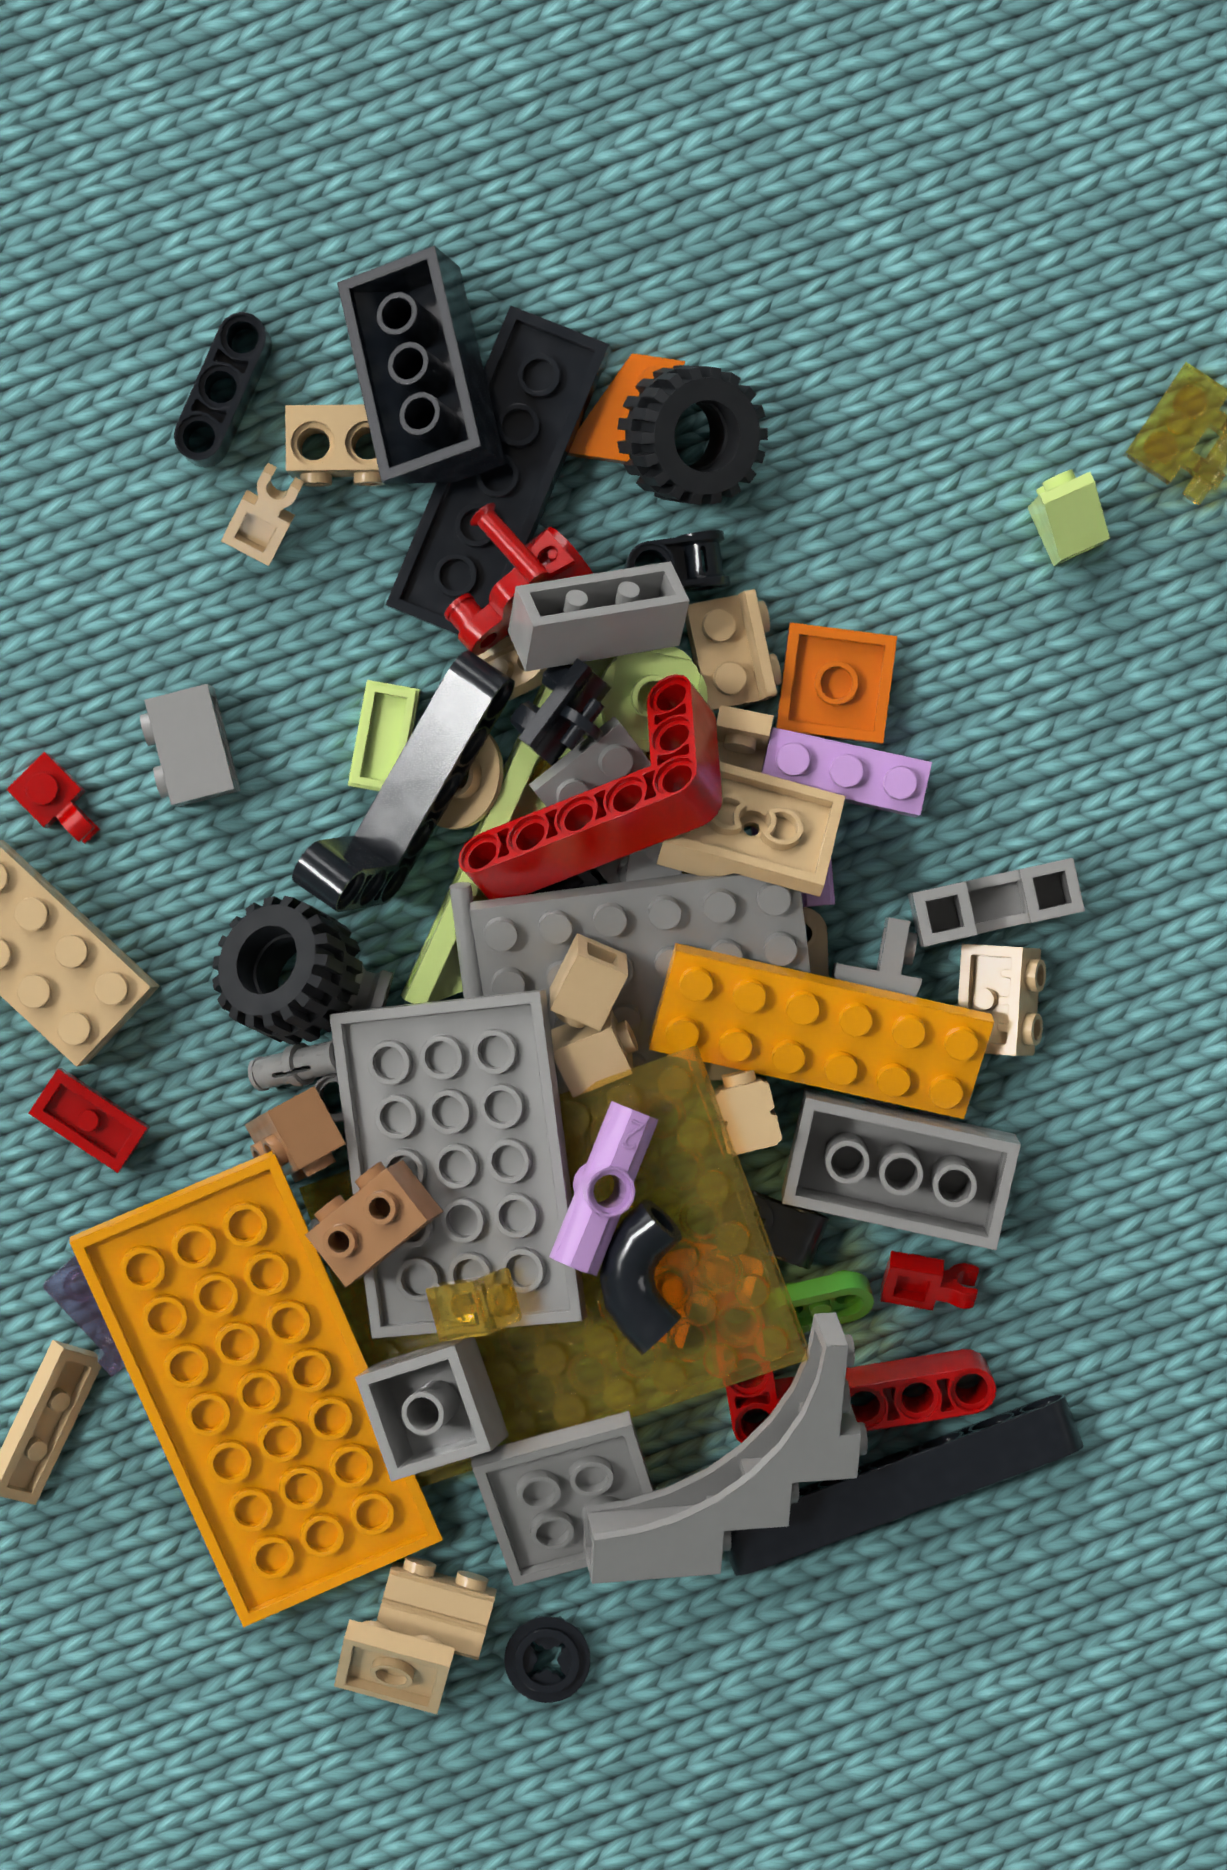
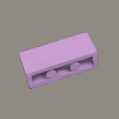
(859, 773)

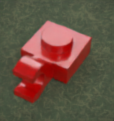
(50, 795)
(922, 1281)

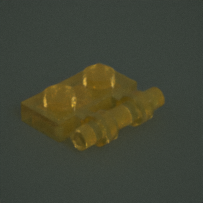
(1175, 428)

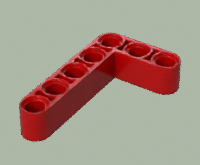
(618, 817)
(887, 1383)

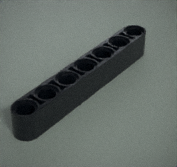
(913, 1481)

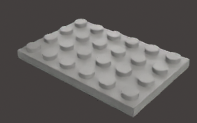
(528, 936)
(478, 1119)

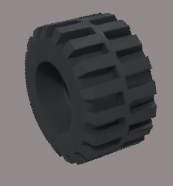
(731, 443)
(258, 952)

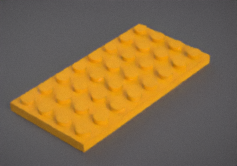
(253, 1387)

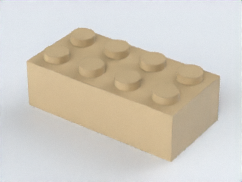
(62, 966)

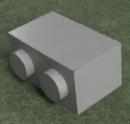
(189, 746)

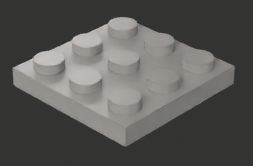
(544, 1482)

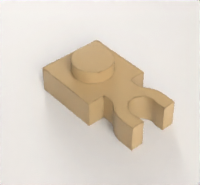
(261, 518)

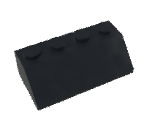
(420, 370)

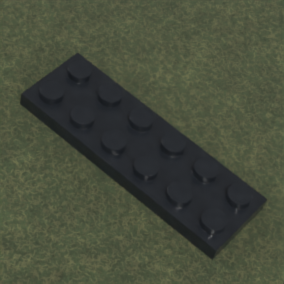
(539, 393)

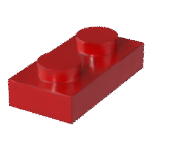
(89, 1120)

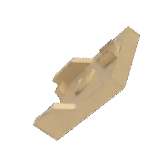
(792, 841)

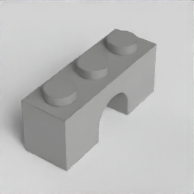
(996, 902)

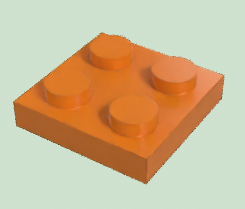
(836, 683)

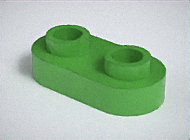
(841, 1292)

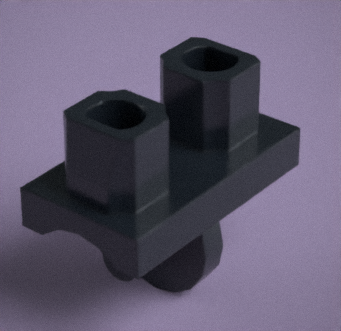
(566, 712)

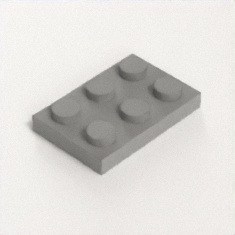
(589, 767)

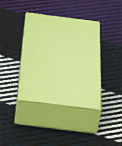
(382, 732)

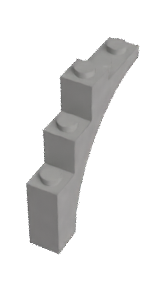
(751, 1487)

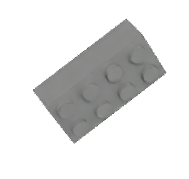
(900, 1169)

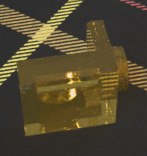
(474, 1305)

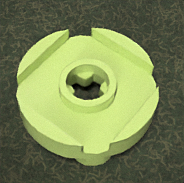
(634, 672)

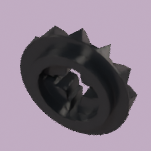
(547, 1684)

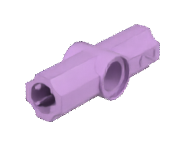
(591, 1223)

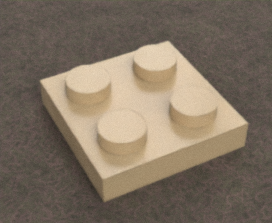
(394, 1665)

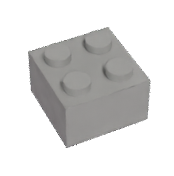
(431, 1407)

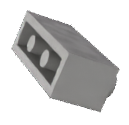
(598, 616)

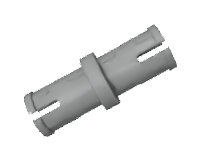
(295, 1066)

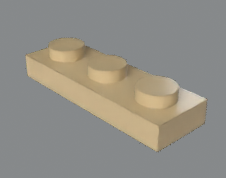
(45, 1420)

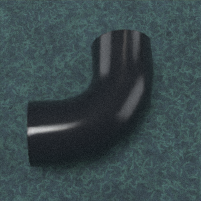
(629, 1274)

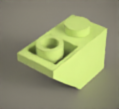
(1069, 516)

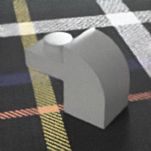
(896, 949)

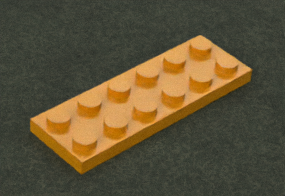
(821, 1031)

